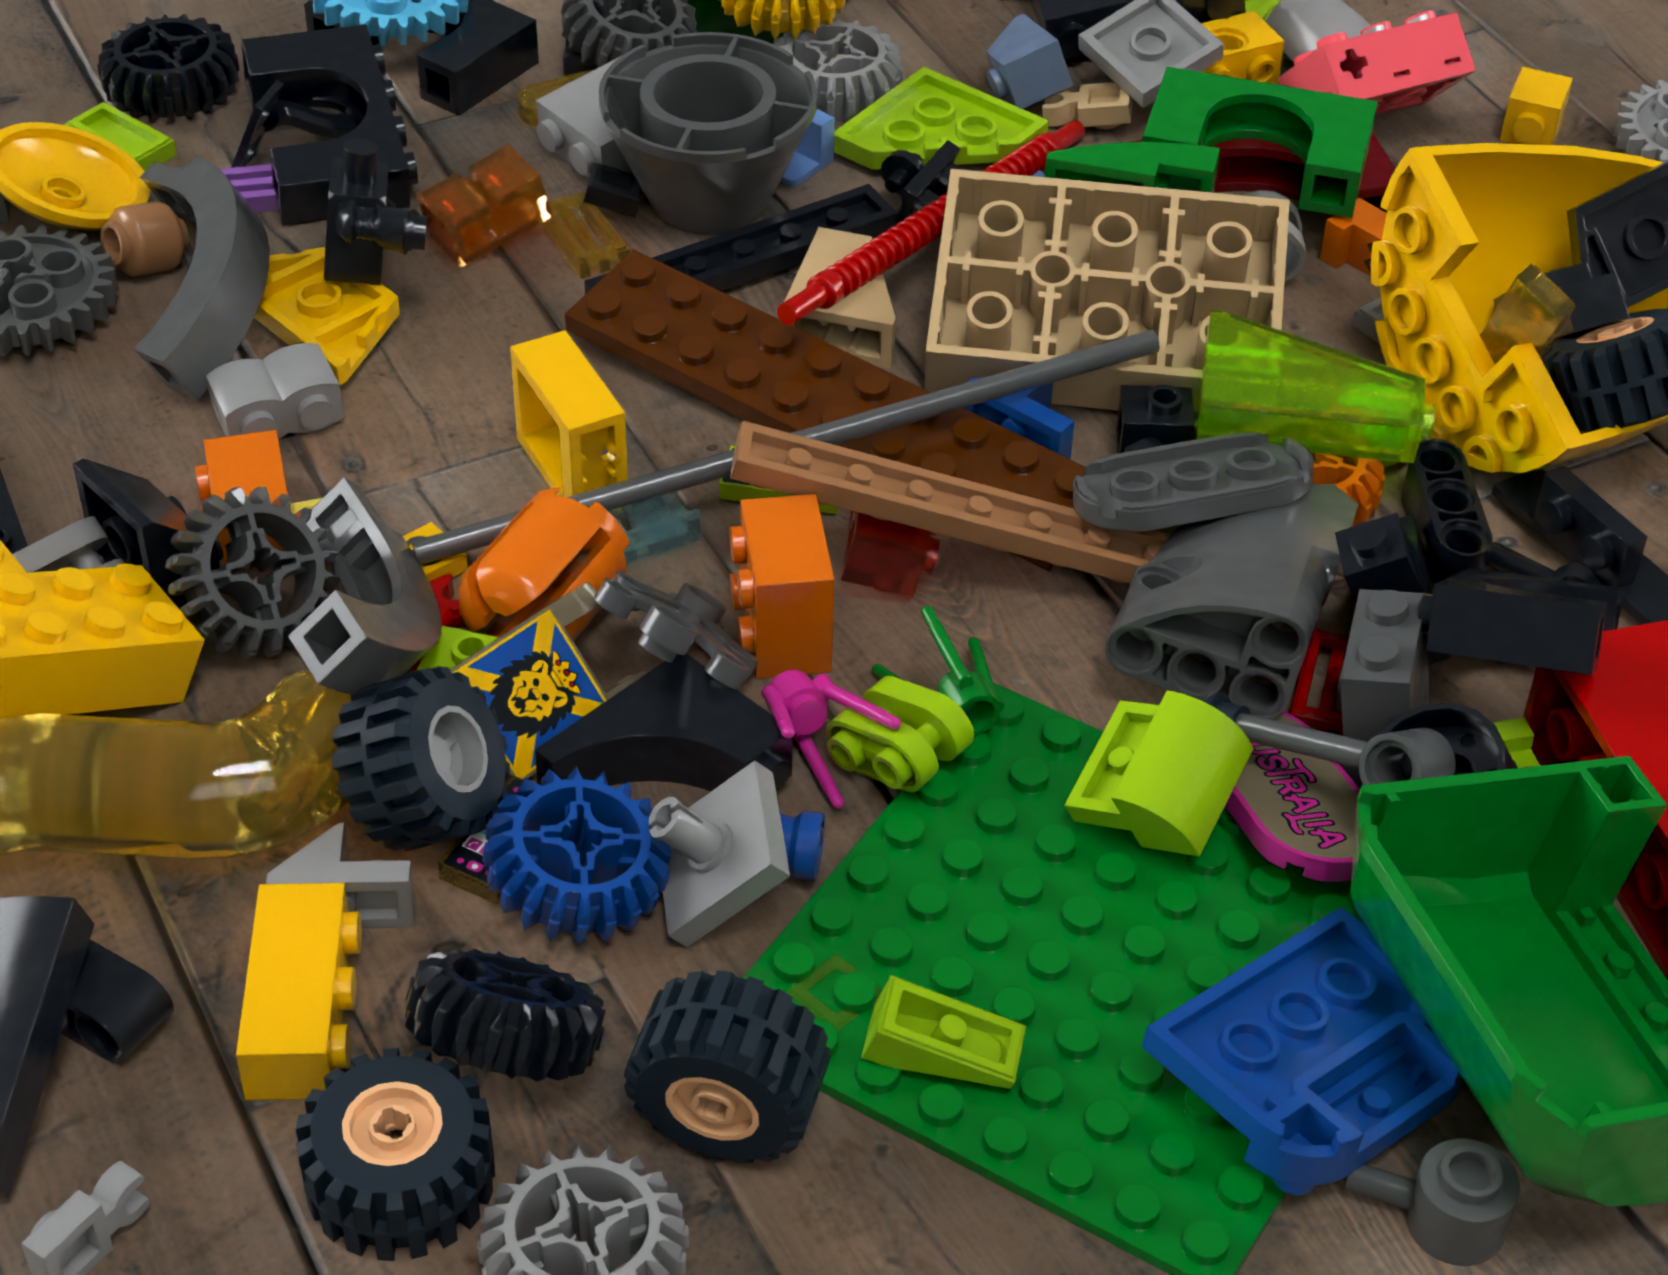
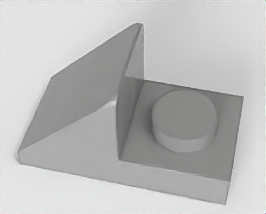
(375, 887)

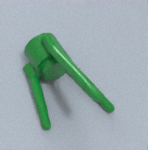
(969, 689)

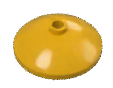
(67, 175)

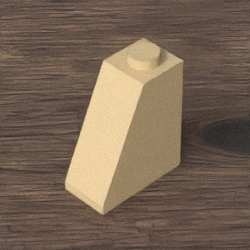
(864, 319)

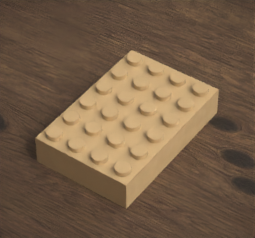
(1079, 263)

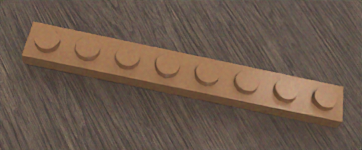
(938, 503)

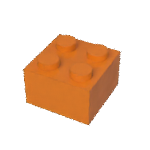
(783, 585)

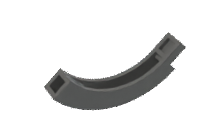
(222, 281)
(389, 604)

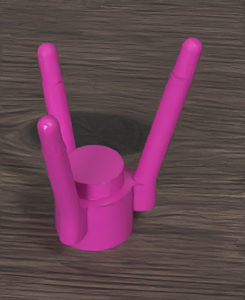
(802, 709)

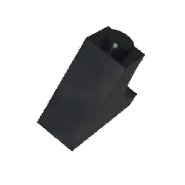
(1386, 557)
(673, 729)

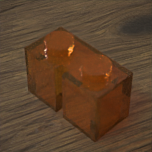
(486, 208)

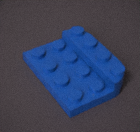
(1311, 1055)

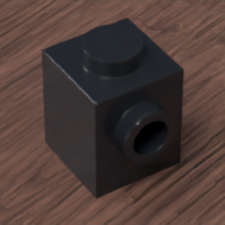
(1156, 413)

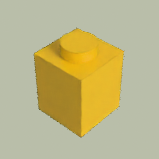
(1535, 108)

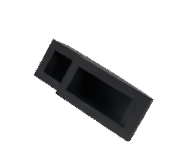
(1596, 299)

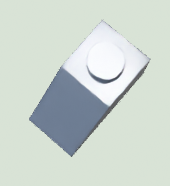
(1026, 64)

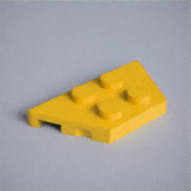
(336, 315)

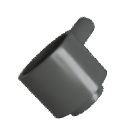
(1457, 1202)

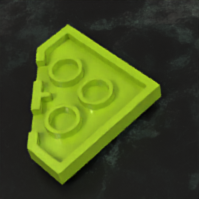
(927, 113)

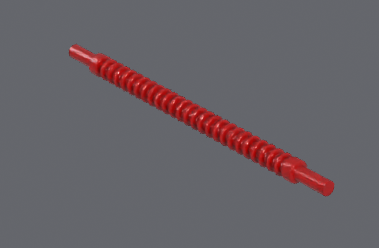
(912, 234)

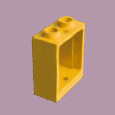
(567, 416)

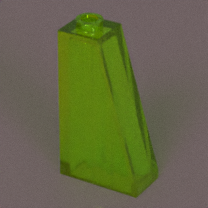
(1308, 393)

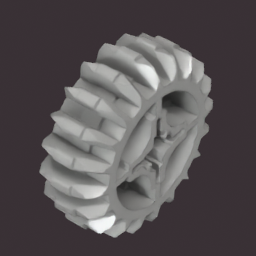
(848, 65)
(598, 1200)

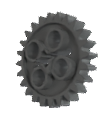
(51, 287)

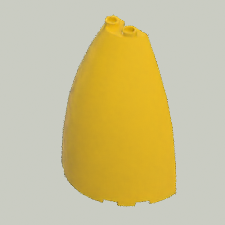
(1453, 243)

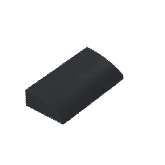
(39, 967)

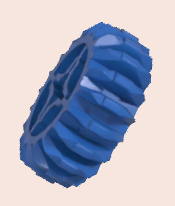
(575, 856)

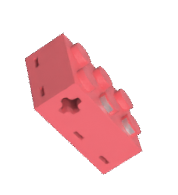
(1386, 63)

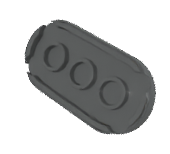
(1192, 481)

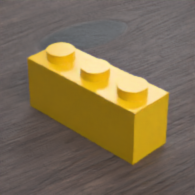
(297, 990)

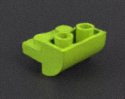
(1162, 772)

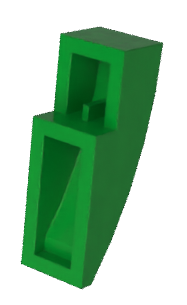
(1138, 164)

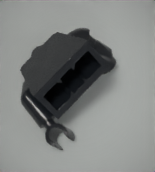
(364, 218)

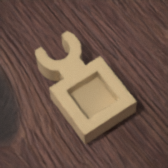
(1094, 105)

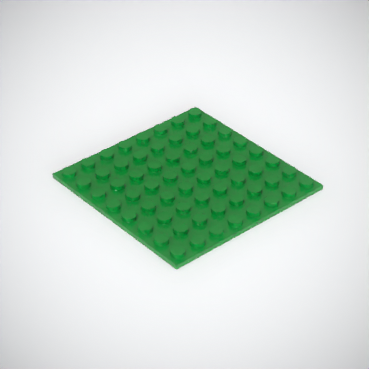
(1085, 942)

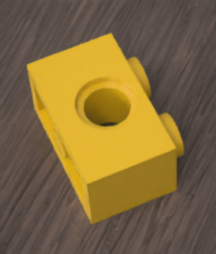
(1249, 49)

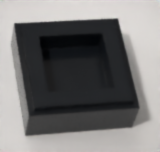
(613, 190)

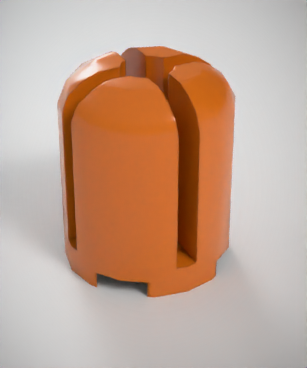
(540, 562)

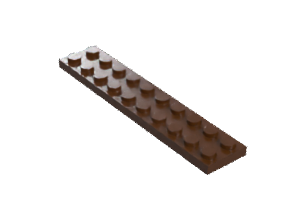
(795, 379)

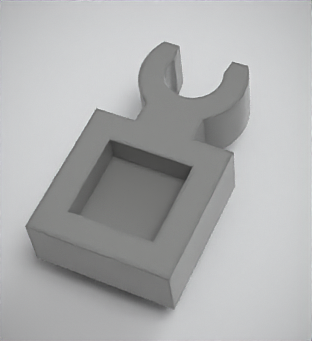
(80, 1230)

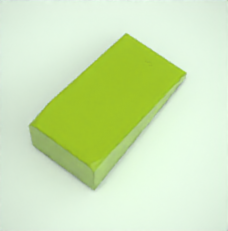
(942, 1036)

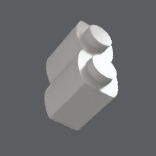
(283, 392)

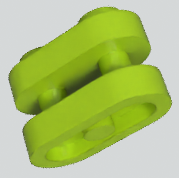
(905, 757)

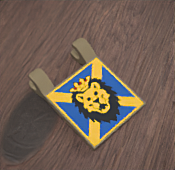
(539, 679)

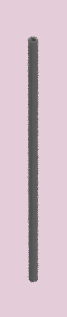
(833, 432)

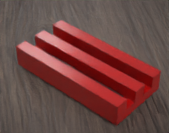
(1322, 717)

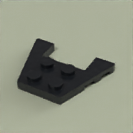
(1626, 234)

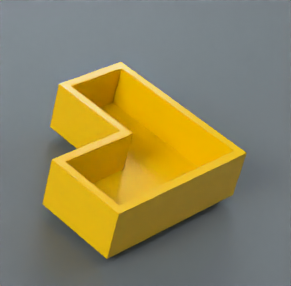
(90, 640)

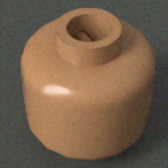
(145, 238)

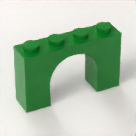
(1321, 128)

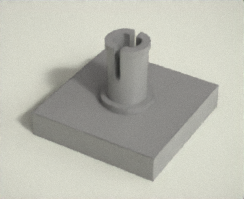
(1144, 40)
(723, 852)

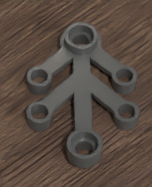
(676, 622)

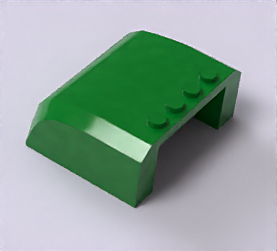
(1510, 944)

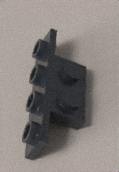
(1589, 533)

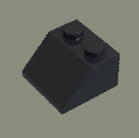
(135, 520)

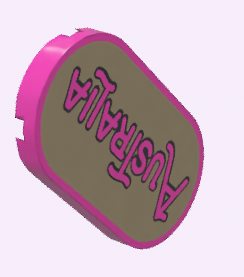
(1297, 810)

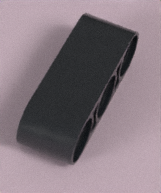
(1446, 510)
(114, 1005)

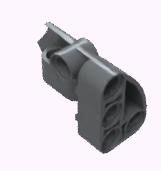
(1219, 592)

